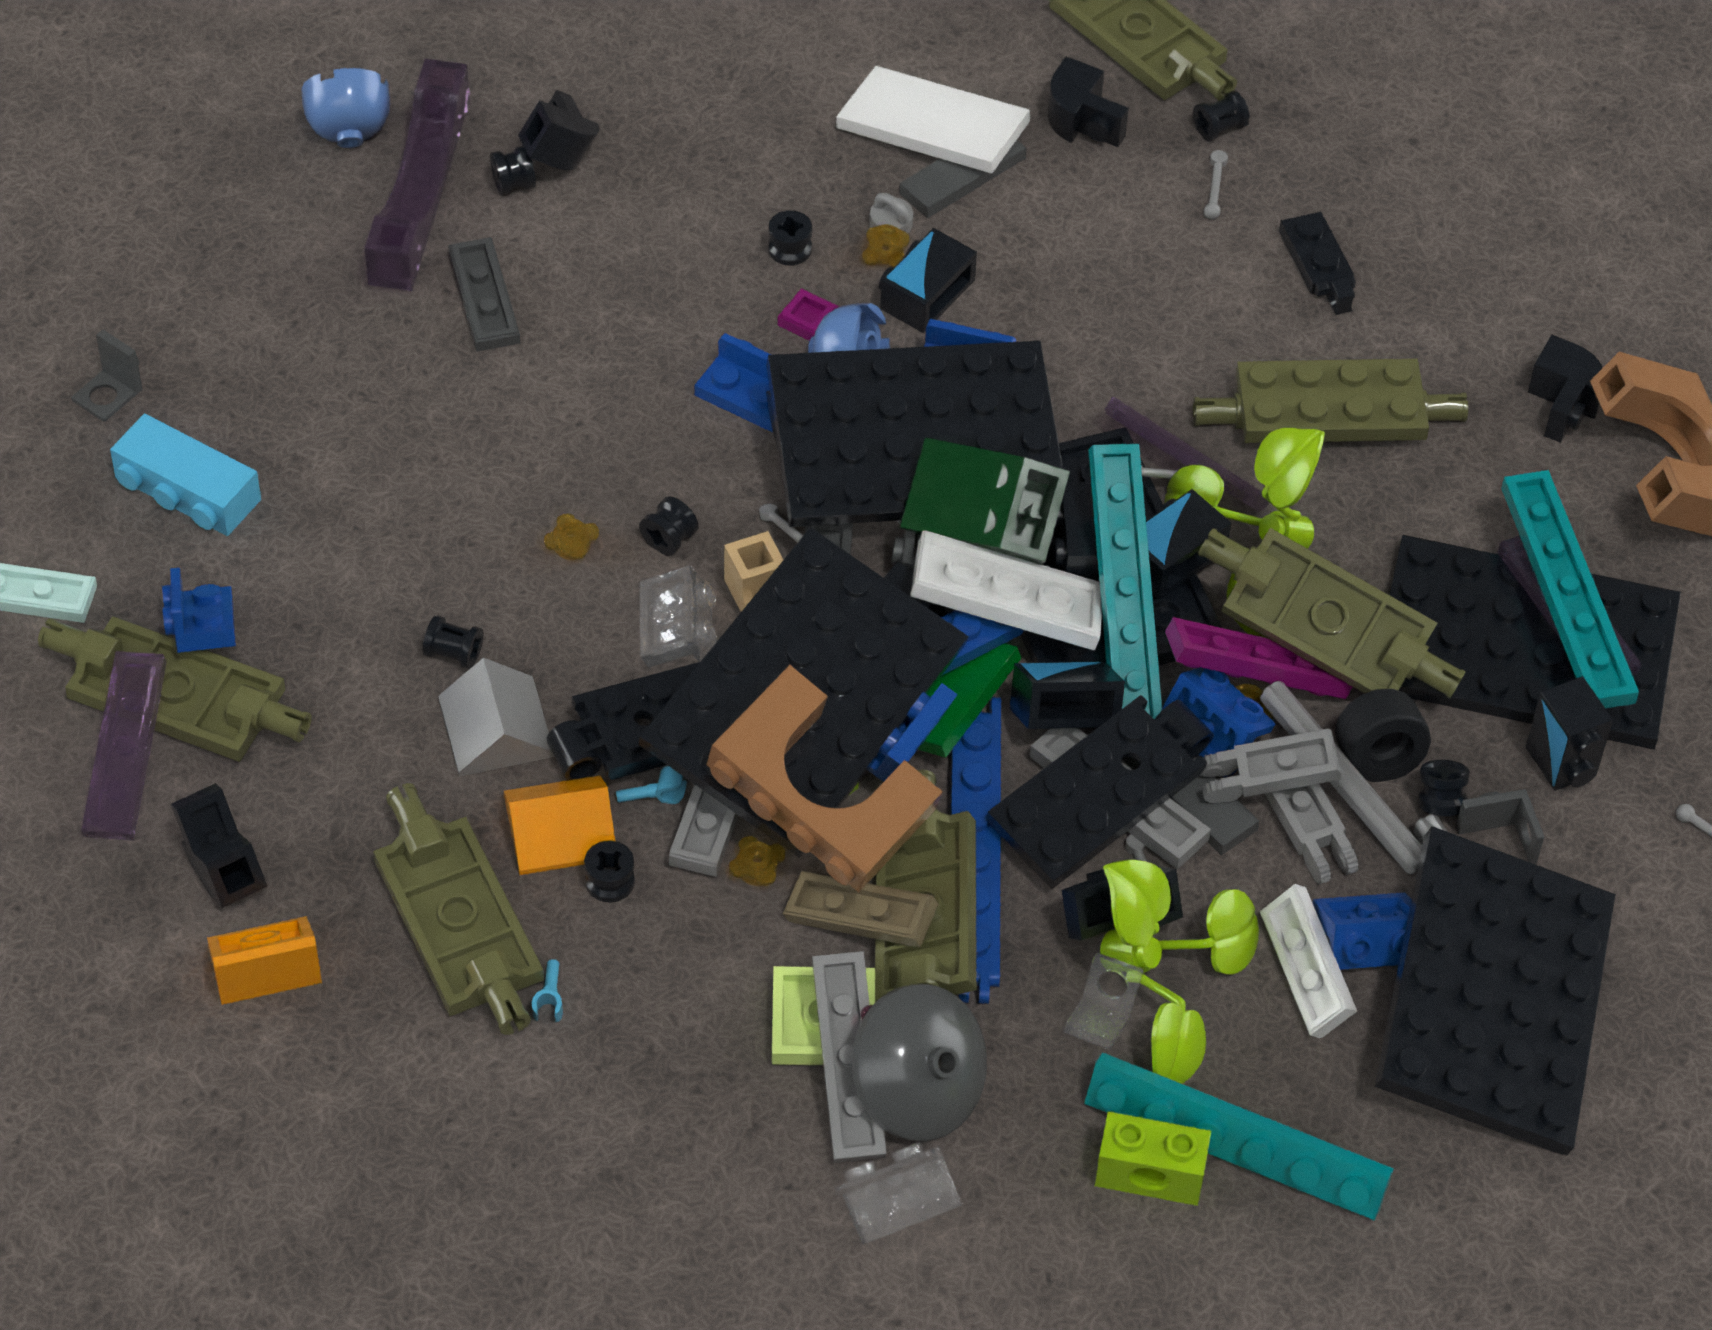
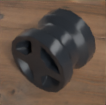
(512, 170)
(790, 237)
(668, 526)
(1443, 787)
(609, 884)

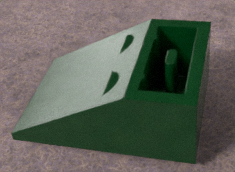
(985, 499)

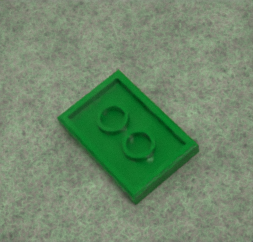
(975, 686)

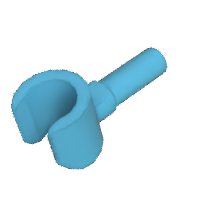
(668, 789)
(549, 993)

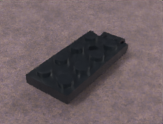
(609, 726)
(1091, 798)

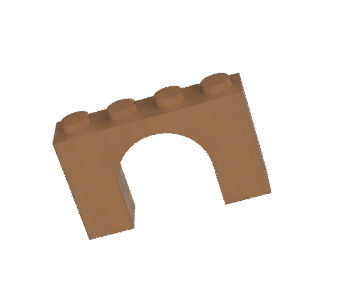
(1680, 412)
(847, 840)

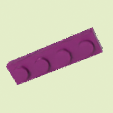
(1249, 657)

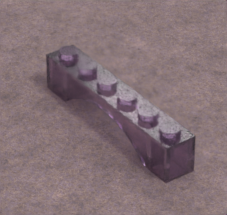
(405, 222)

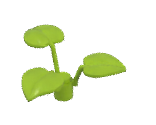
(1285, 468)
(1137, 903)

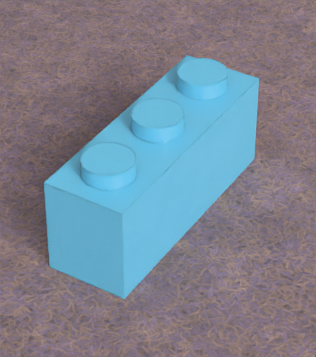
(185, 475)

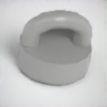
(891, 211)

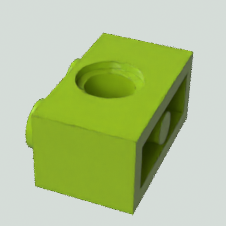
(1152, 1158)

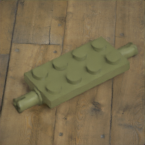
(1151, 43)
(1335, 396)
(1328, 615)
(202, 696)
(942, 864)
(457, 913)

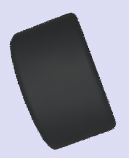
(1383, 734)

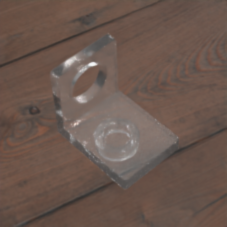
(1098, 1015)

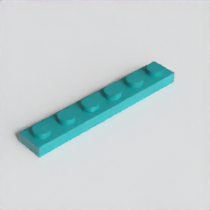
(1125, 571)
(1569, 587)
(1244, 1136)

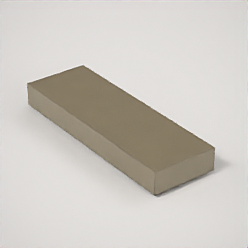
(871, 913)

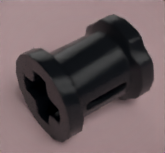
(1216, 123)
(453, 641)

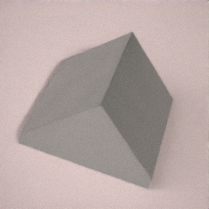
(494, 719)

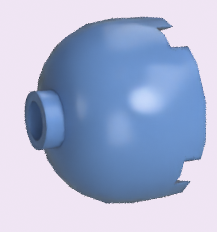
(346, 106)
(850, 329)

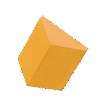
(558, 822)
(265, 960)

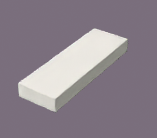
(1308, 961)

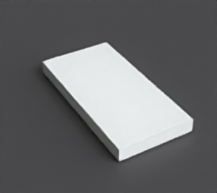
(933, 119)
(1007, 590)

